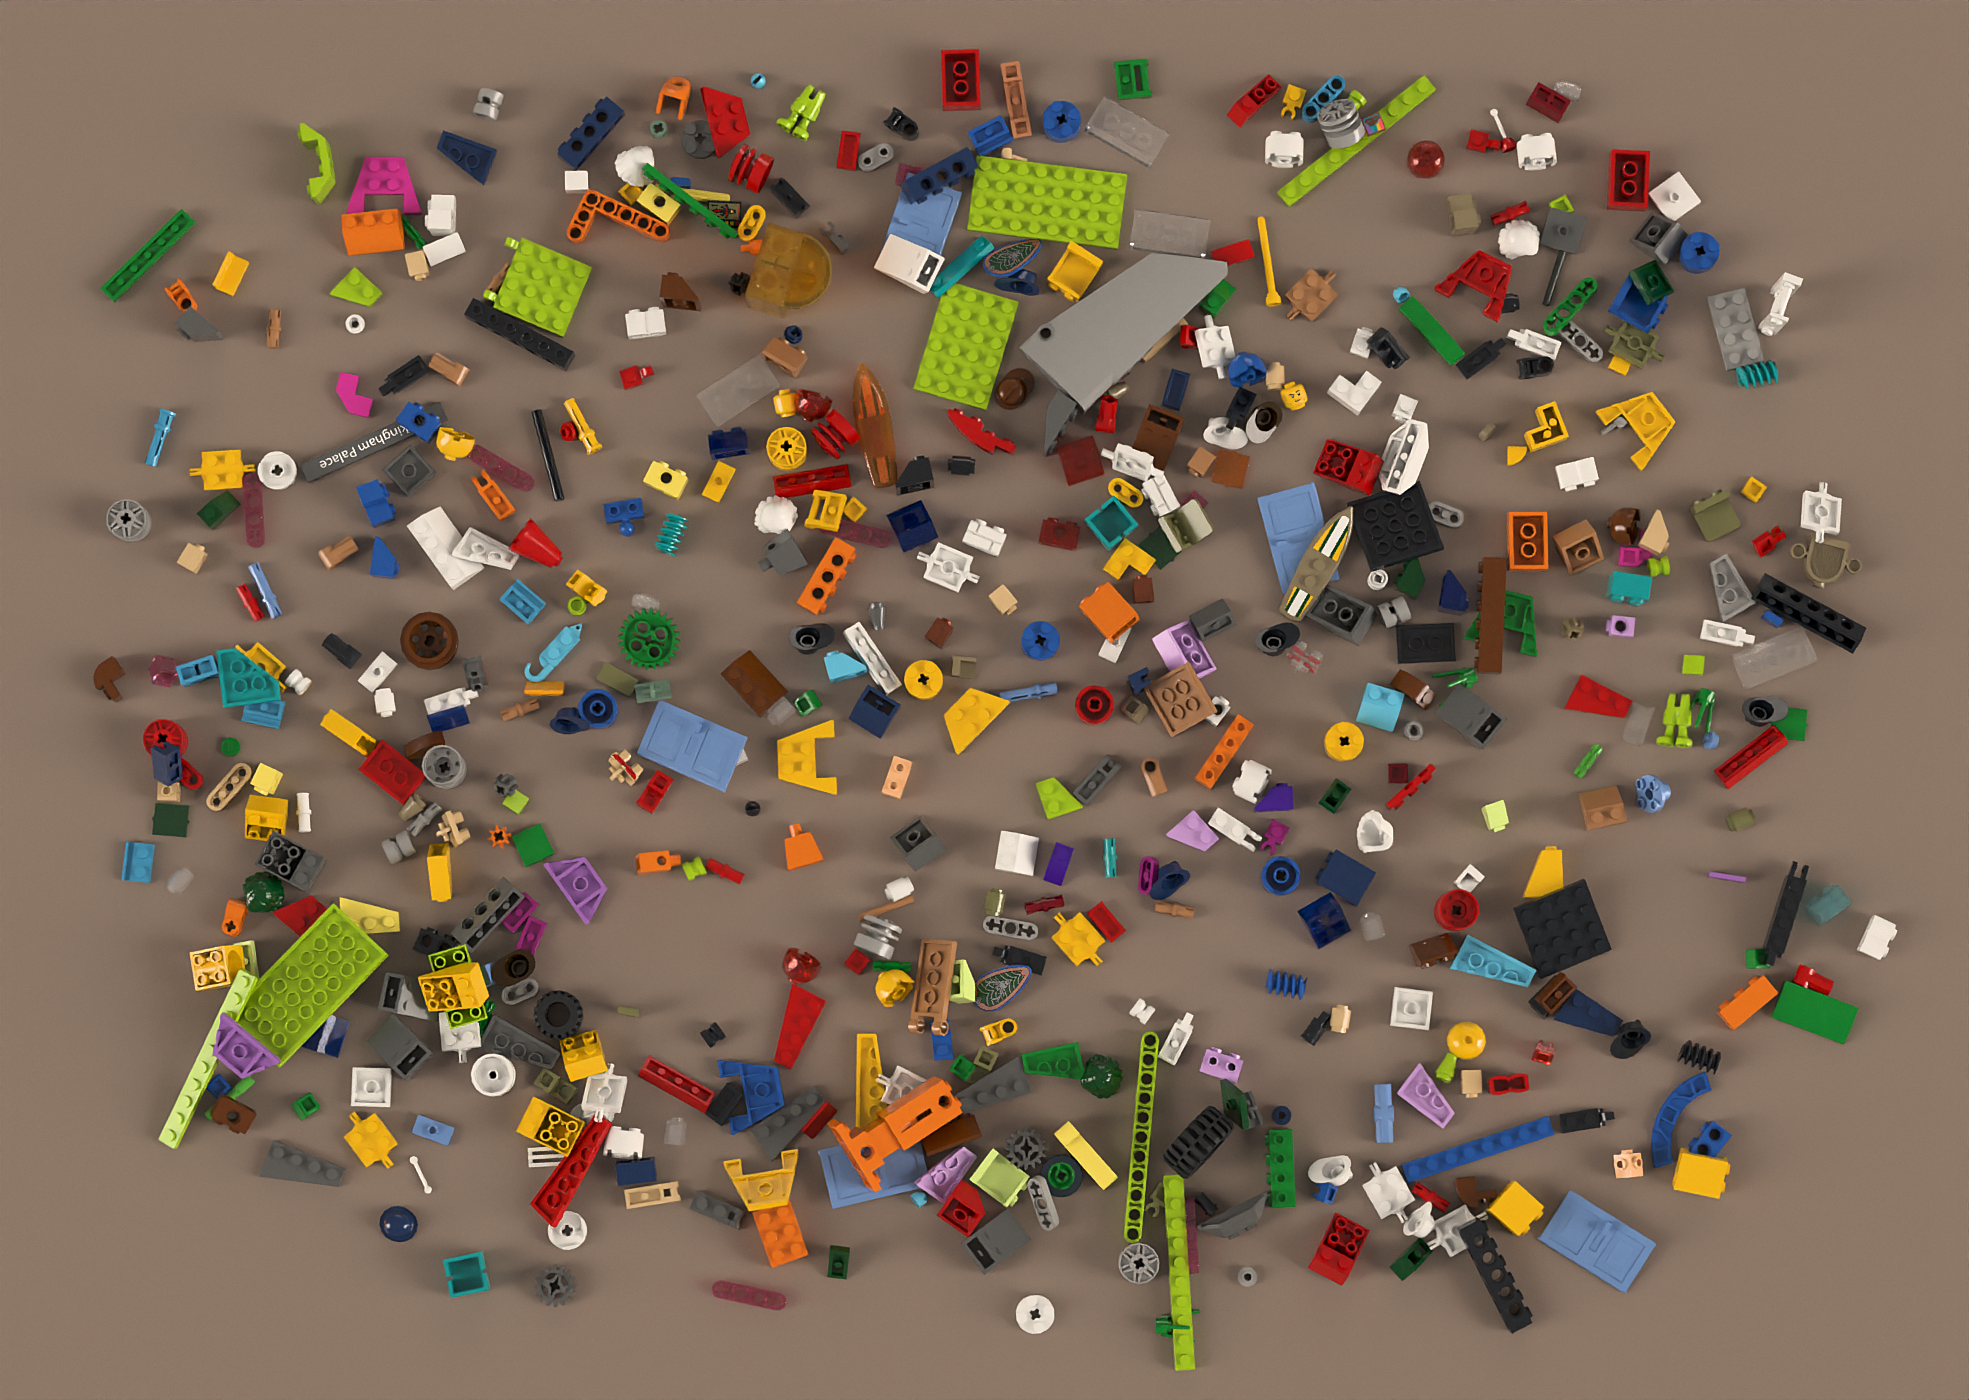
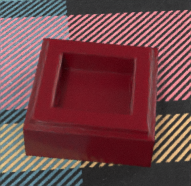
(1398, 773)

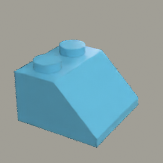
(843, 667)
(1380, 707)

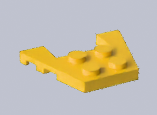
(1646, 418)
(798, 758)
(764, 1188)

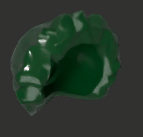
(263, 892)
(1101, 1076)

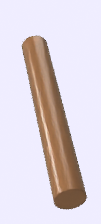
(887, 907)

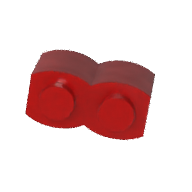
(1514, 1084)

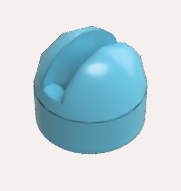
(760, 84)
(1401, 294)
(919, 1198)

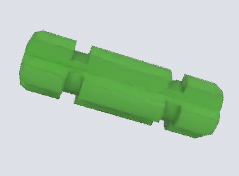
(1587, 761)

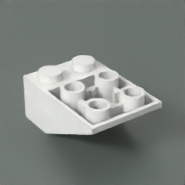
(909, 263)

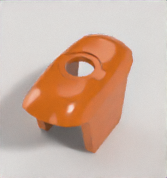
(681, 92)

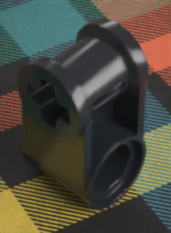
(899, 122)
(1533, 367)

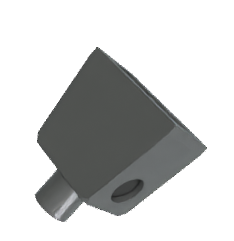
(783, 554)

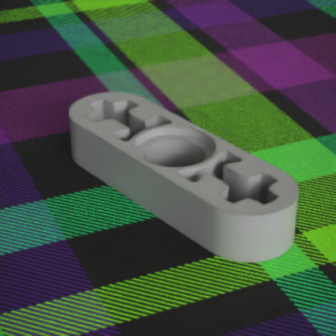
(1579, 349)
(1023, 935)
(1049, 1219)

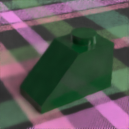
(218, 509)
(1411, 1259)

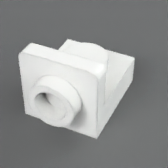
(1359, 345)
(1404, 409)

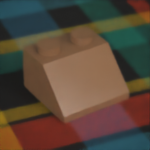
(784, 356)
(1578, 547)
(1602, 808)

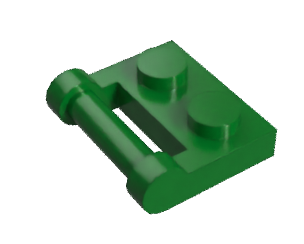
(1126, 79)

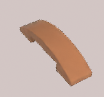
(1015, 99)

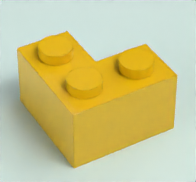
(1551, 430)

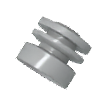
(1341, 123)
(133, 530)
(440, 757)
(877, 936)
(1127, 1266)

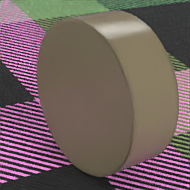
(1486, 432)

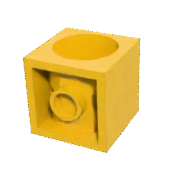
(216, 966)
(1515, 1209)

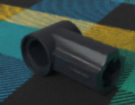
(345, 653)

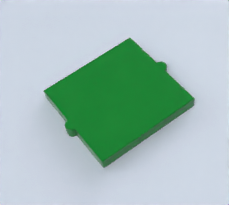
(1793, 725)
(533, 845)

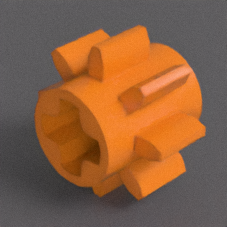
(494, 839)

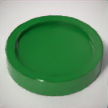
(230, 747)

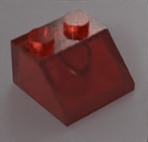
(1080, 460)

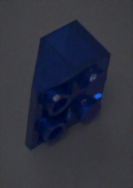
(1324, 920)

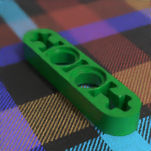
(1572, 308)

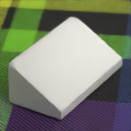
(444, 249)

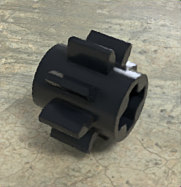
(739, 283)

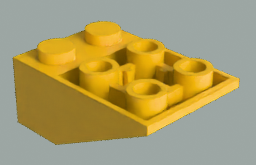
(454, 988)
(550, 1126)

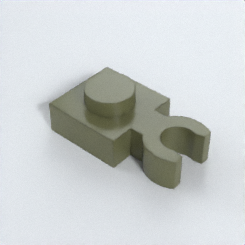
(1158, 1199)

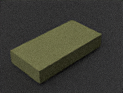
(617, 679)
(628, 1011)

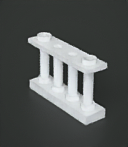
(1782, 291)

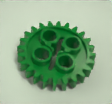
(654, 622)

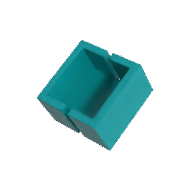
(1111, 523)
(1628, 588)
(466, 1274)

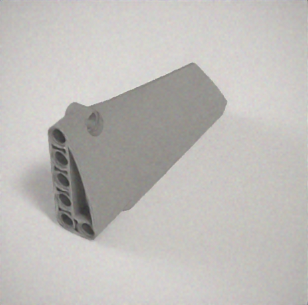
(1119, 324)

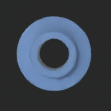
(1710, 740)

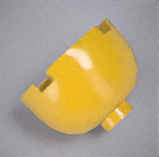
(453, 443)
(893, 985)
(1466, 1040)

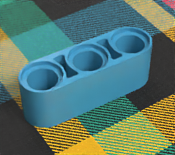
(1326, 90)

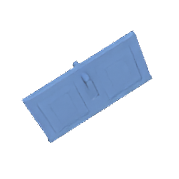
(926, 222)
(1291, 524)
(692, 745)
(896, 1175)
(1597, 1241)

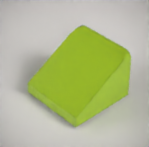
(1693, 665)
(516, 802)

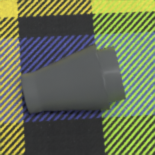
(877, 614)

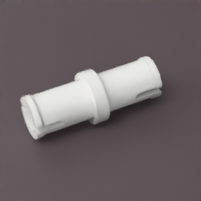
(303, 812)

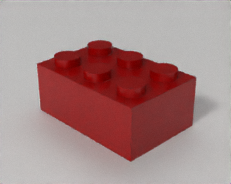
(960, 80)
(1628, 180)

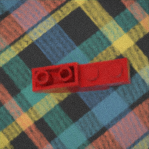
(972, 429)

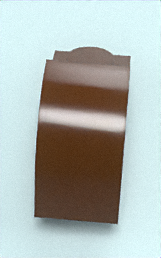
(105, 675)
(1413, 689)
(1467, 1192)

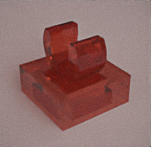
(1543, 1053)

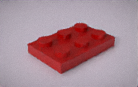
(392, 772)

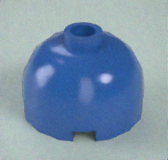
(1245, 369)

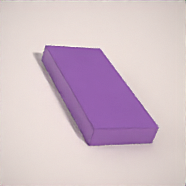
(1733, 878)

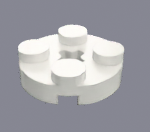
(284, 462)
(576, 1237)
(1032, 1303)

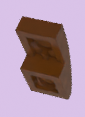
(418, 747)

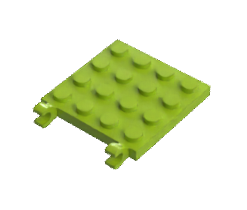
(540, 286)

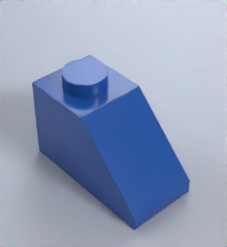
(383, 561)

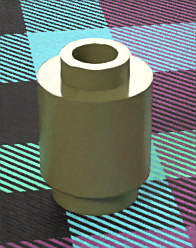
(1740, 819)
(994, 902)

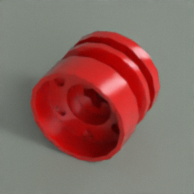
(753, 170)
(835, 434)
(163, 727)
(1467, 910)

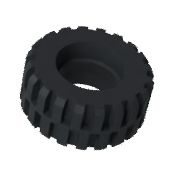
(1198, 1142)

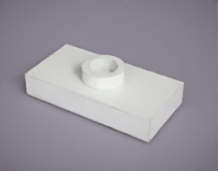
(1112, 651)
(377, 672)

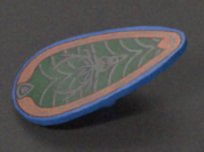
(1011, 257)
(1000, 986)

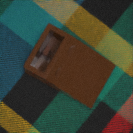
(1158, 435)
(1430, 950)

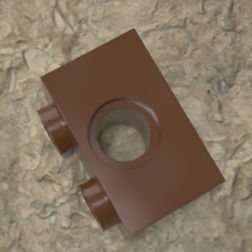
(226, 1104)

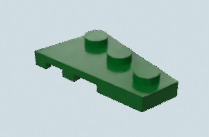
(1058, 1061)

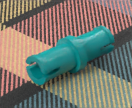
(1110, 857)

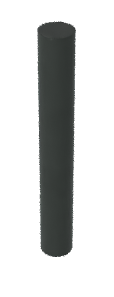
(1554, 278)

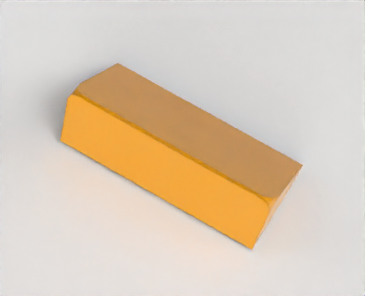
(544, 688)

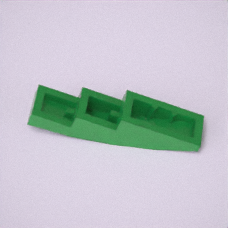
(1431, 330)

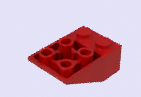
(1349, 466)
(1338, 1249)

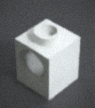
(1223, 703)

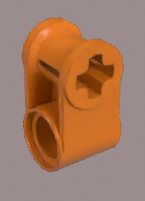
(180, 294)
(234, 914)

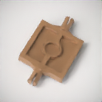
(1311, 295)

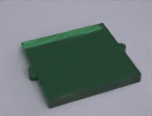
(1159, 548)
(170, 820)

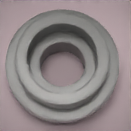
(1419, 728)
(1242, 1272)

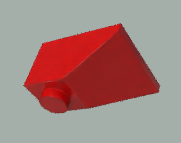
(963, 1209)

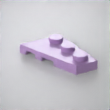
(1425, 1097)
(946, 1174)

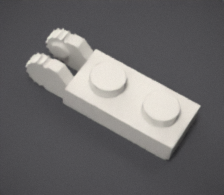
(1232, 828)

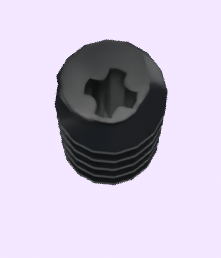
(1699, 1056)

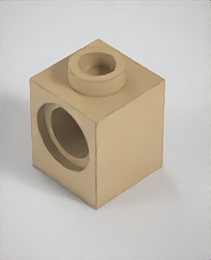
(417, 265)
(192, 557)
(1003, 600)
(170, 793)
(1471, 1082)

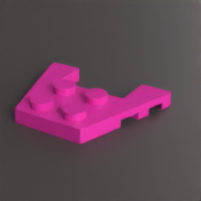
(384, 177)

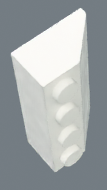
(439, 539)

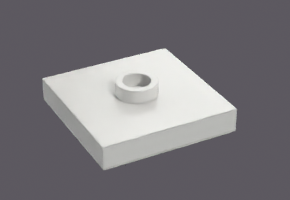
(1674, 197)
(1411, 1008)
(371, 1087)

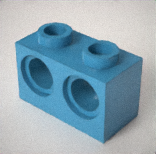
(198, 671)

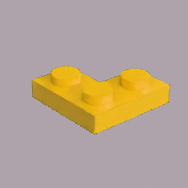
(1126, 555)

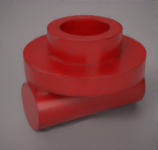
(569, 431)

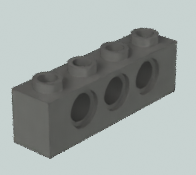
(487, 914)

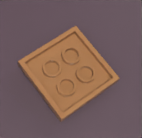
(1180, 699)

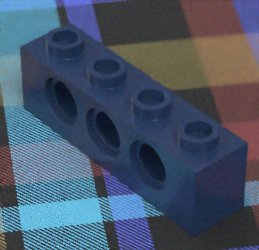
(602, 129)
(963, 160)

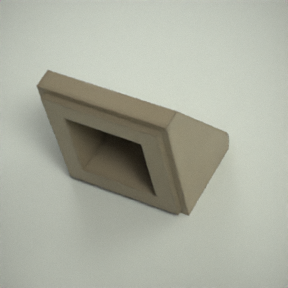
(1135, 709)

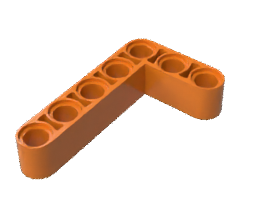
(616, 216)

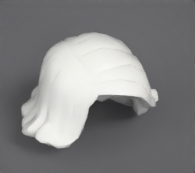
(630, 165)
(1518, 239)
(775, 515)
(1374, 833)

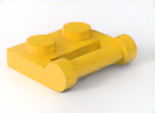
(831, 512)

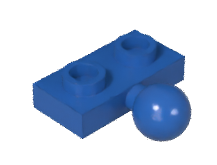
(623, 512)

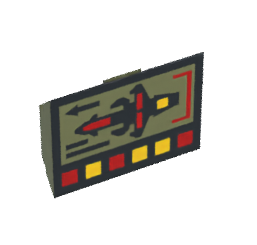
(727, 211)

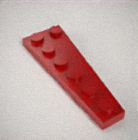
(564, 1181)

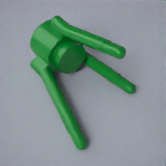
(1466, 678)
(1705, 699)
(1164, 1325)

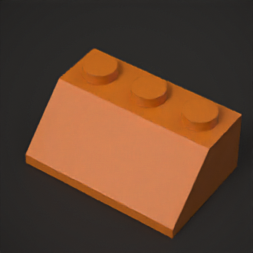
(373, 232)

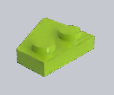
(356, 289)
(1056, 799)

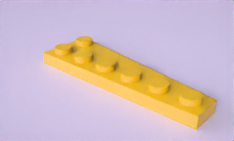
(868, 1090)

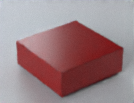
(857, 961)

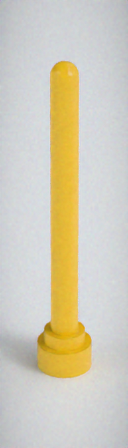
(1272, 298)

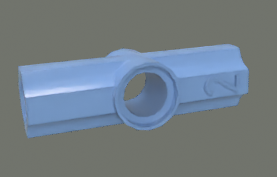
(1383, 1113)

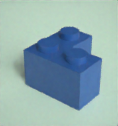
(374, 499)

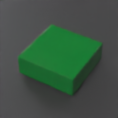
(962, 1067)

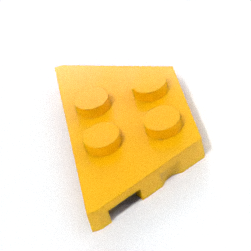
(971, 716)

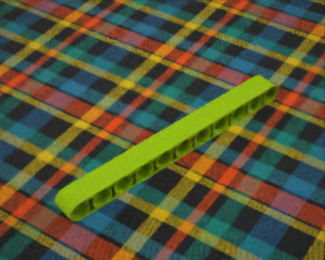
(1138, 1127)

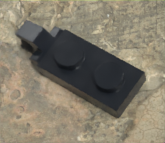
(1480, 358)
(404, 376)
(1239, 407)
(1017, 956)
(1584, 1120)

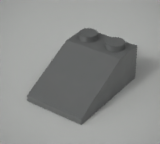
(1342, 614)

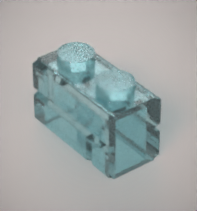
(1828, 904)

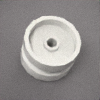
(483, 1080)

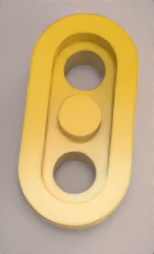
(751, 224)
(1126, 492)

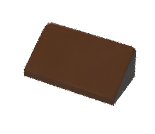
(1555, 993)

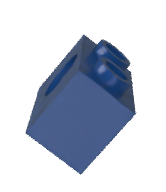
(411, 413)

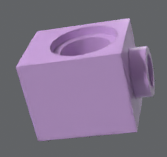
(1628, 622)

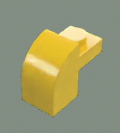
(586, 588)

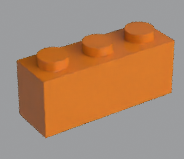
(1746, 1001)

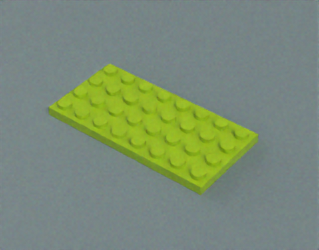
(1047, 202)
(310, 983)

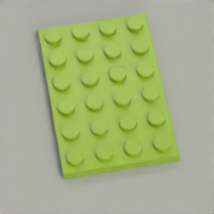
(966, 346)

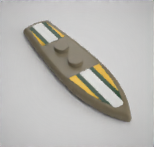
(1318, 565)

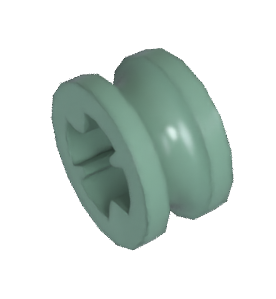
(659, 135)

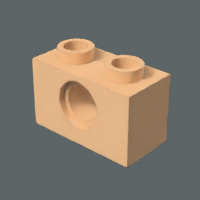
(897, 777)

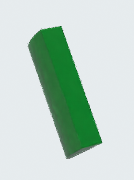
(1814, 1012)

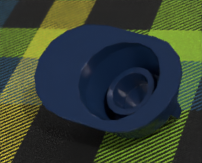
(1020, 282)
(568, 721)
(1170, 879)

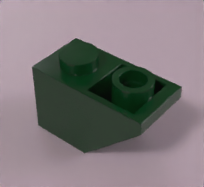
(1411, 580)

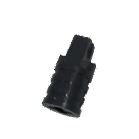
(1316, 1028)

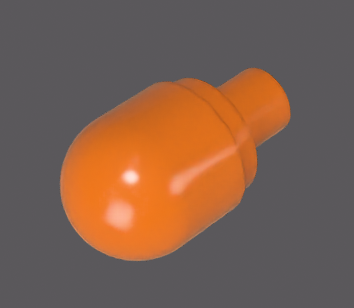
(752, 247)

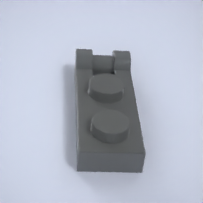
(1096, 780)
(717, 1209)

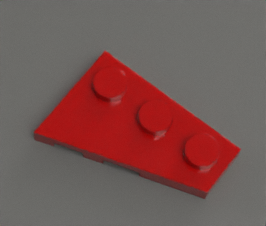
(1597, 699)
(1411, 788)

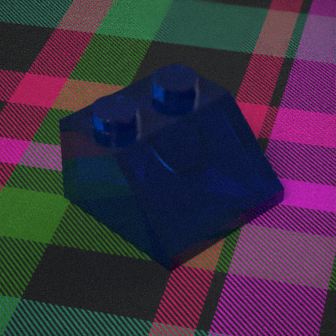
(728, 443)
(912, 526)
(1452, 595)
(328, 1037)

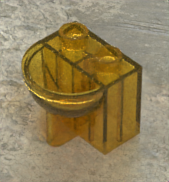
(788, 272)

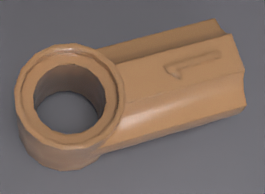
(452, 371)
(334, 554)
(1154, 779)

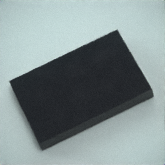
(1425, 643)

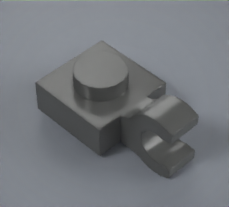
(837, 241)

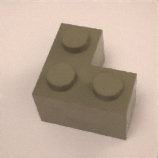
(1463, 215)

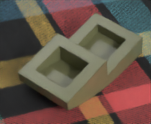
(984, 1062)
(556, 1086)

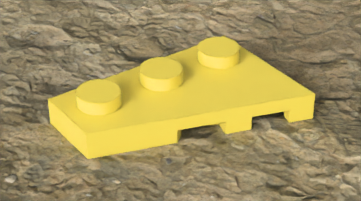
(371, 918)

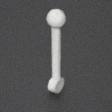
(414, 1160)

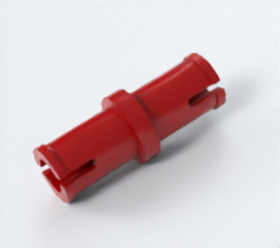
(1509, 213)
(250, 602)
(724, 871)
(1430, 1196)

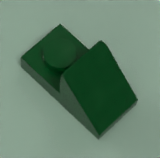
(1334, 796)
(838, 1262)

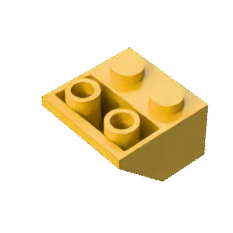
(264, 816)
(583, 1055)

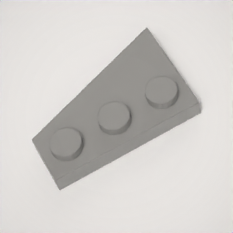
(1729, 588)

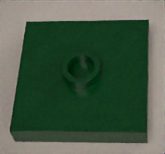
(1651, 282)
(1234, 1103)

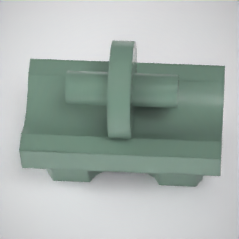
(653, 691)

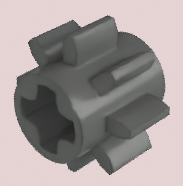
(505, 785)

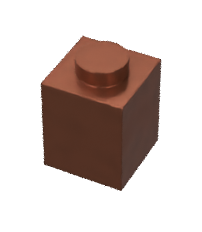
(1143, 589)
(939, 632)

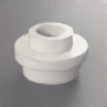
(353, 318)

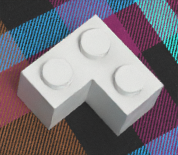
(441, 215)
(1354, 396)

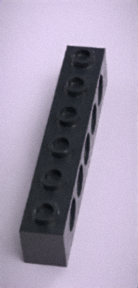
(519, 334)
(1808, 613)
(1468, 1233)

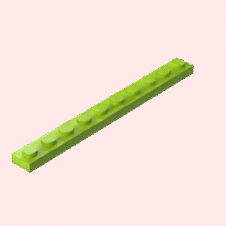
(1337, 157)
(205, 1062)
(1178, 1271)

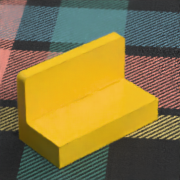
(230, 274)

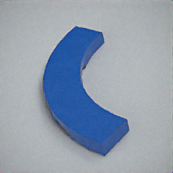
(1669, 1114)

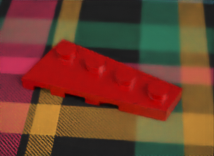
(799, 1019)

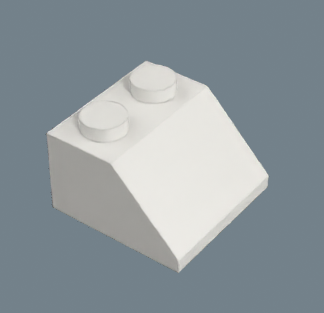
(1016, 853)

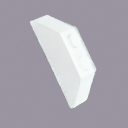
(1404, 456)

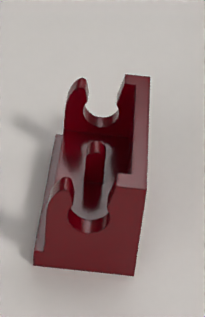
(1548, 102)

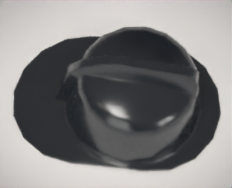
(810, 638)
(1277, 638)
(1763, 710)
(1630, 1040)

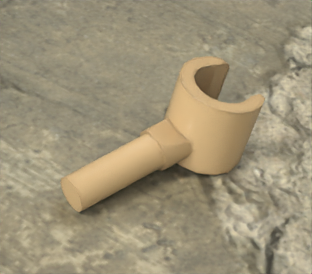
(1006, 153)

